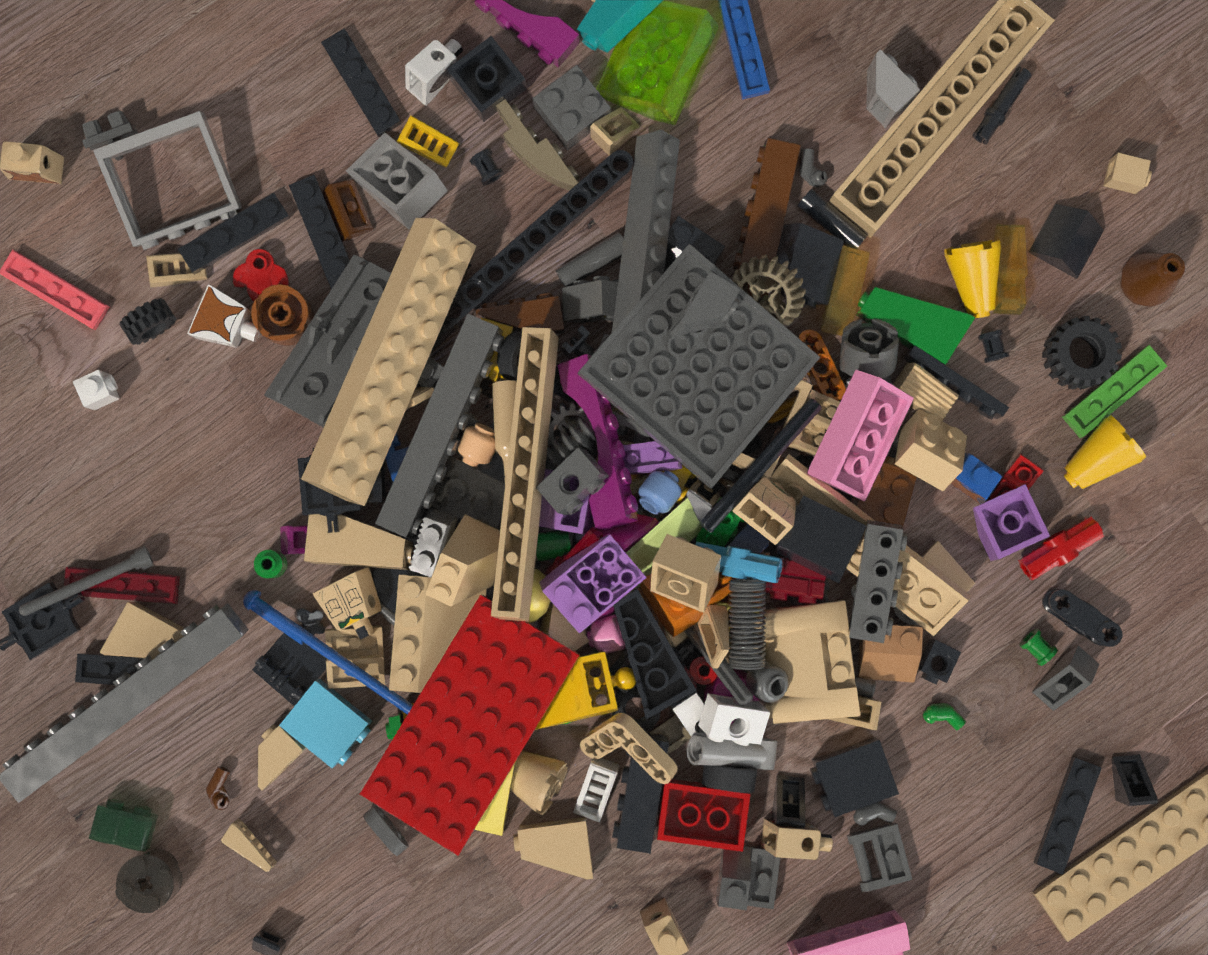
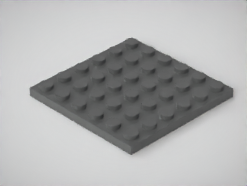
(702, 389)

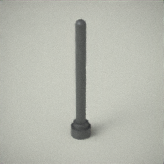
(137, 560)

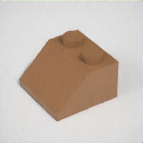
(895, 658)

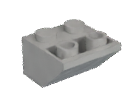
(888, 89)

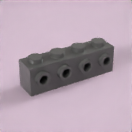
(876, 581)

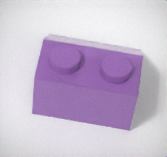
(1009, 523)

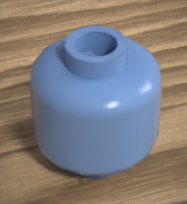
(659, 492)

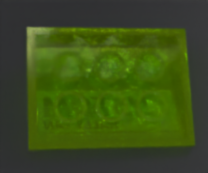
(659, 61)

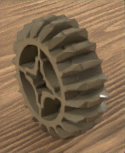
(755, 275)

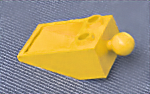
(580, 690)

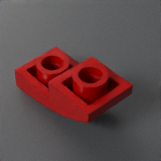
(1019, 473)

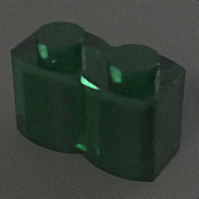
(123, 826)

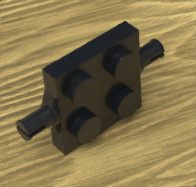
(318, 501)
(42, 628)

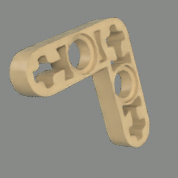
(630, 736)

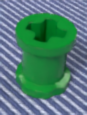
(1038, 647)

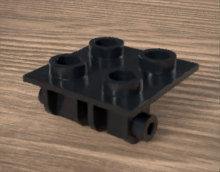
(290, 668)

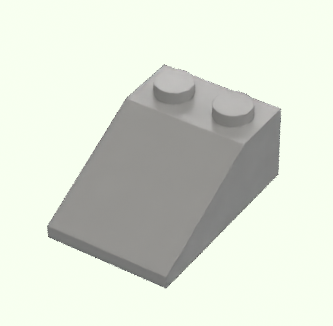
(397, 180)

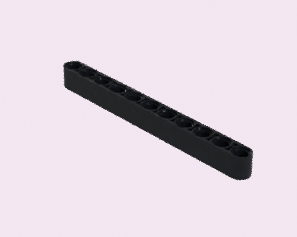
(532, 251)

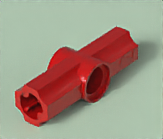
(1061, 548)

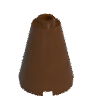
(1151, 277)

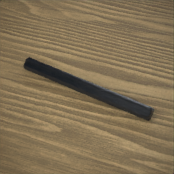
(760, 465)

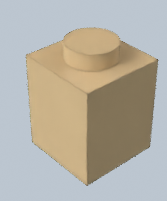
(1127, 173)

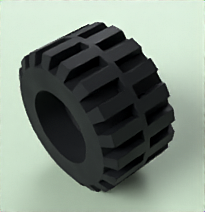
(1103, 347)

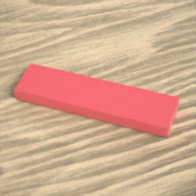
(54, 289)

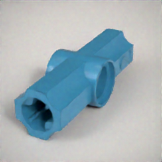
(744, 564)

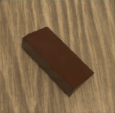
(347, 209)

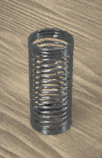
(743, 656)

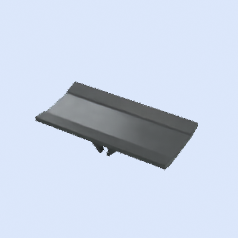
(328, 346)

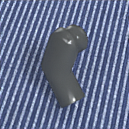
(808, 171)

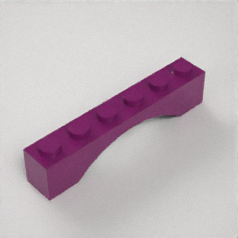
(546, 34)
(614, 502)

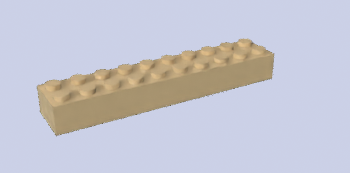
(939, 113)
(389, 361)

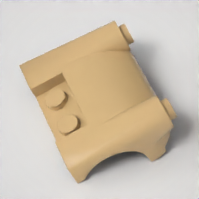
(817, 657)

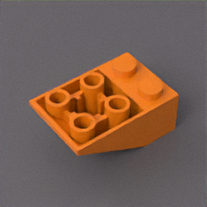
(677, 616)

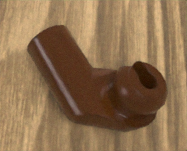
(216, 790)

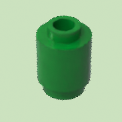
(552, 544)
(279, 564)

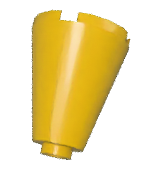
(976, 274)
(1103, 455)

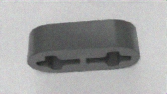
(386, 830)

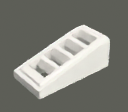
(603, 769)

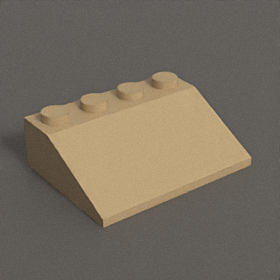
(422, 632)

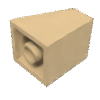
(465, 563)

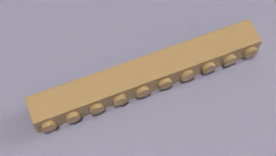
(524, 474)

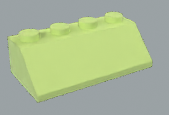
(679, 523)

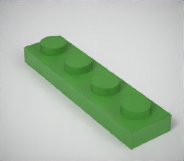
(1114, 391)

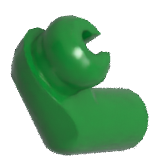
(943, 712)

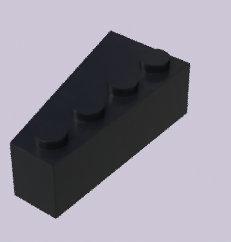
(656, 663)

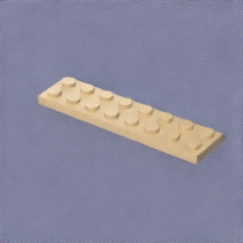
(922, 590)
(1128, 860)

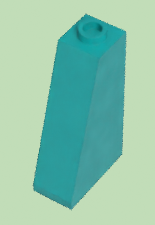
(612, 20)

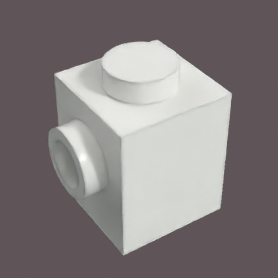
(96, 389)

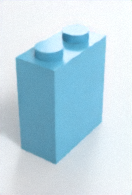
(326, 724)

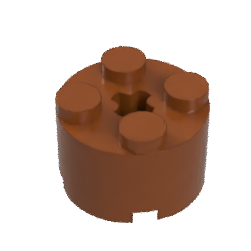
(272, 304)

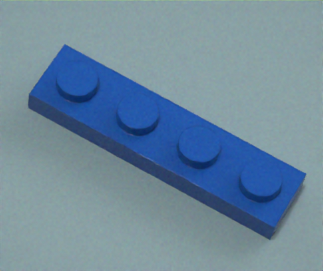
(744, 48)

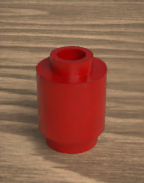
(694, 666)

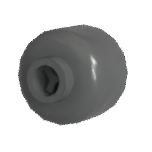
(767, 683)

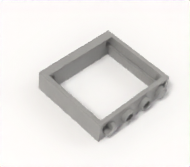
(106, 153)

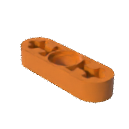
(818, 380)

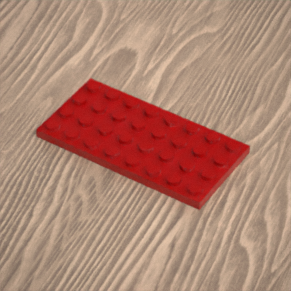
(469, 726)

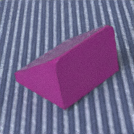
(293, 539)

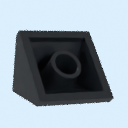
(1067, 239)

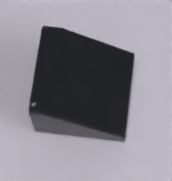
(267, 943)

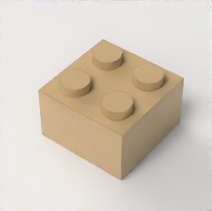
(931, 449)
(685, 572)

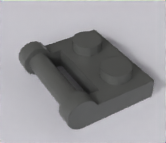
(888, 853)

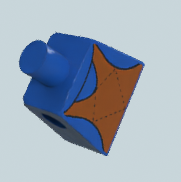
(976, 479)

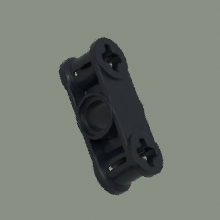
(1082, 617)

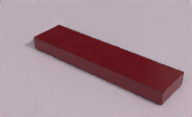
(129, 586)

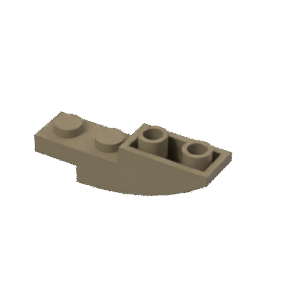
(541, 157)

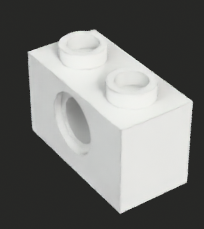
(722, 710)

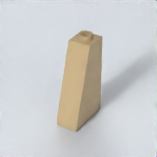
(355, 545)

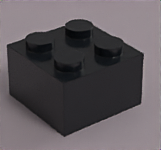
(487, 78)

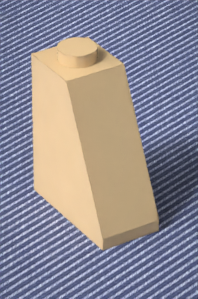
(140, 633)
(557, 845)

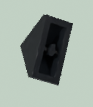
(1132, 781)
(789, 801)

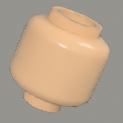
(477, 445)

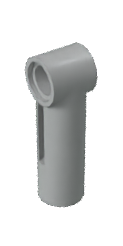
(728, 753)

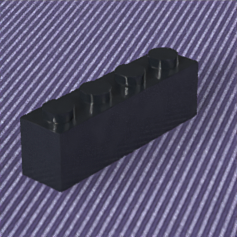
(638, 804)

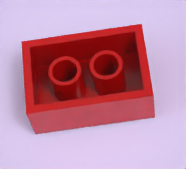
(702, 815)

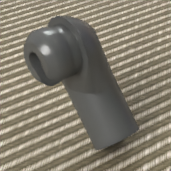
(873, 811)

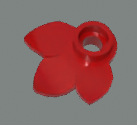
(257, 278)

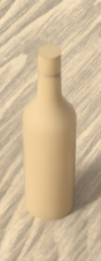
(503, 414)

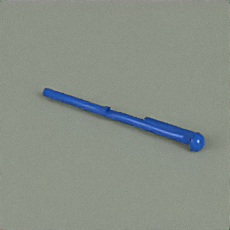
(256, 604)

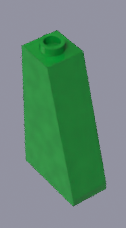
(918, 322)

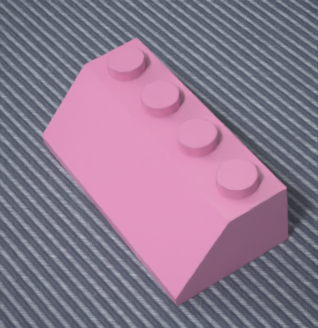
(860, 434)
(870, 936)

